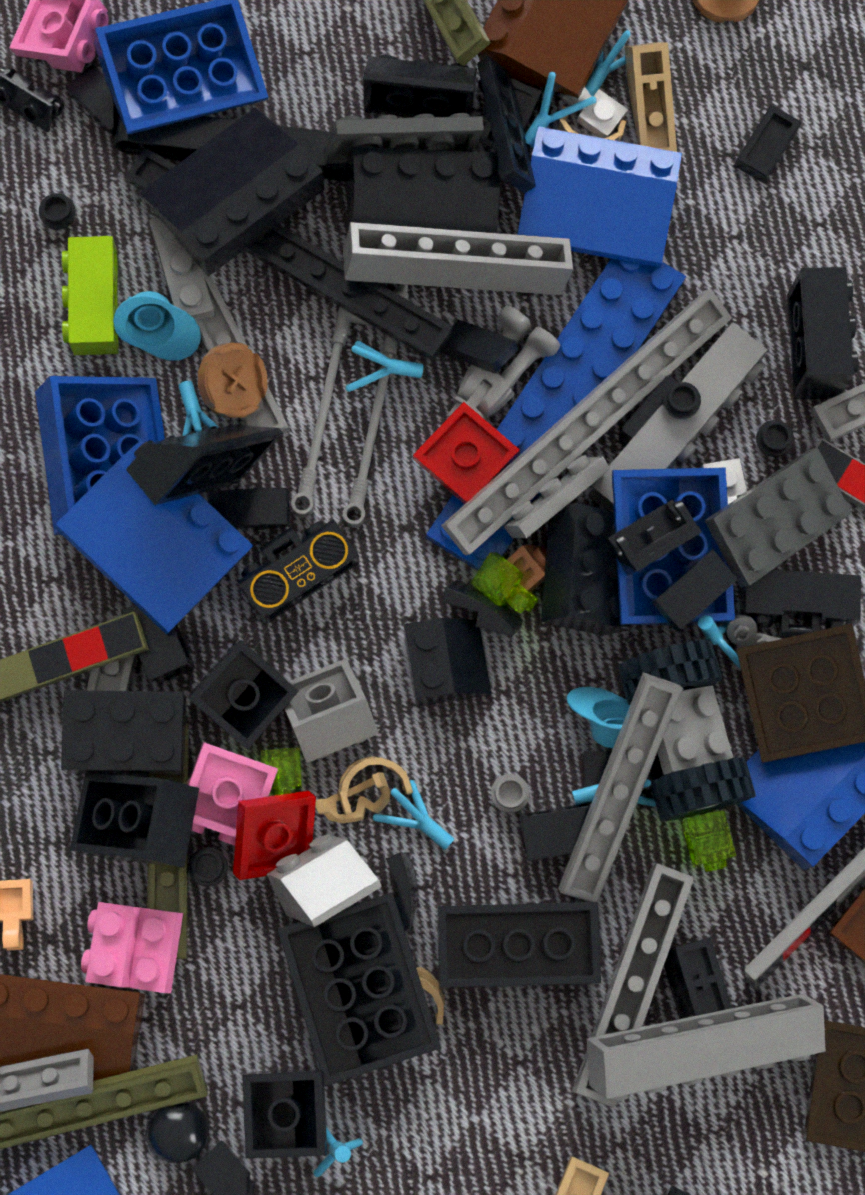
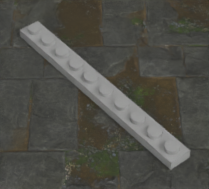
(586, 422)

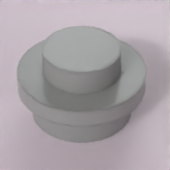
(510, 793)

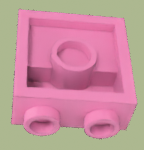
(60, 32)
(222, 782)
(132, 947)

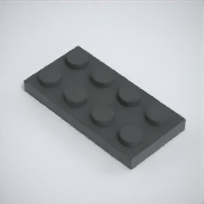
(388, 131)
(778, 517)

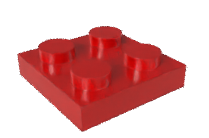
(465, 453)
(272, 830)

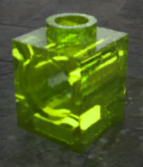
(709, 841)

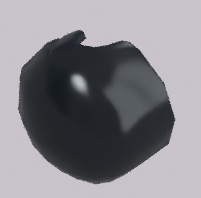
(177, 1132)

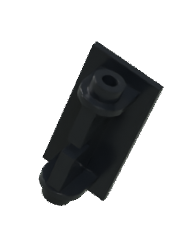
(34, 106)

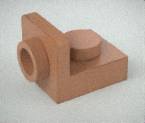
(531, 562)

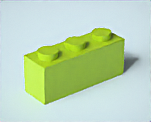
(90, 295)

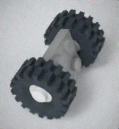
(695, 740)

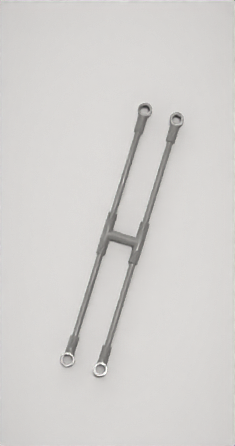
(309, 473)

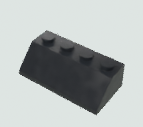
(199, 460)

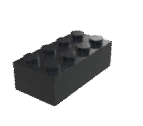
(518, 945)

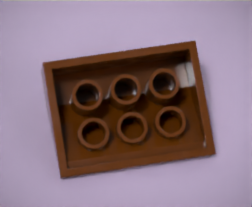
(549, 37)
(62, 1018)

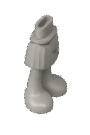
(490, 391)

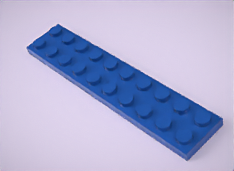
(594, 343)

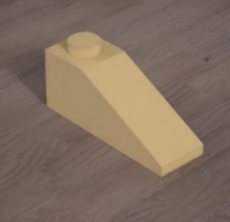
(651, 94)

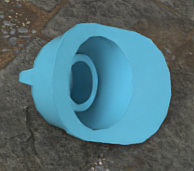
(157, 326)
(603, 710)

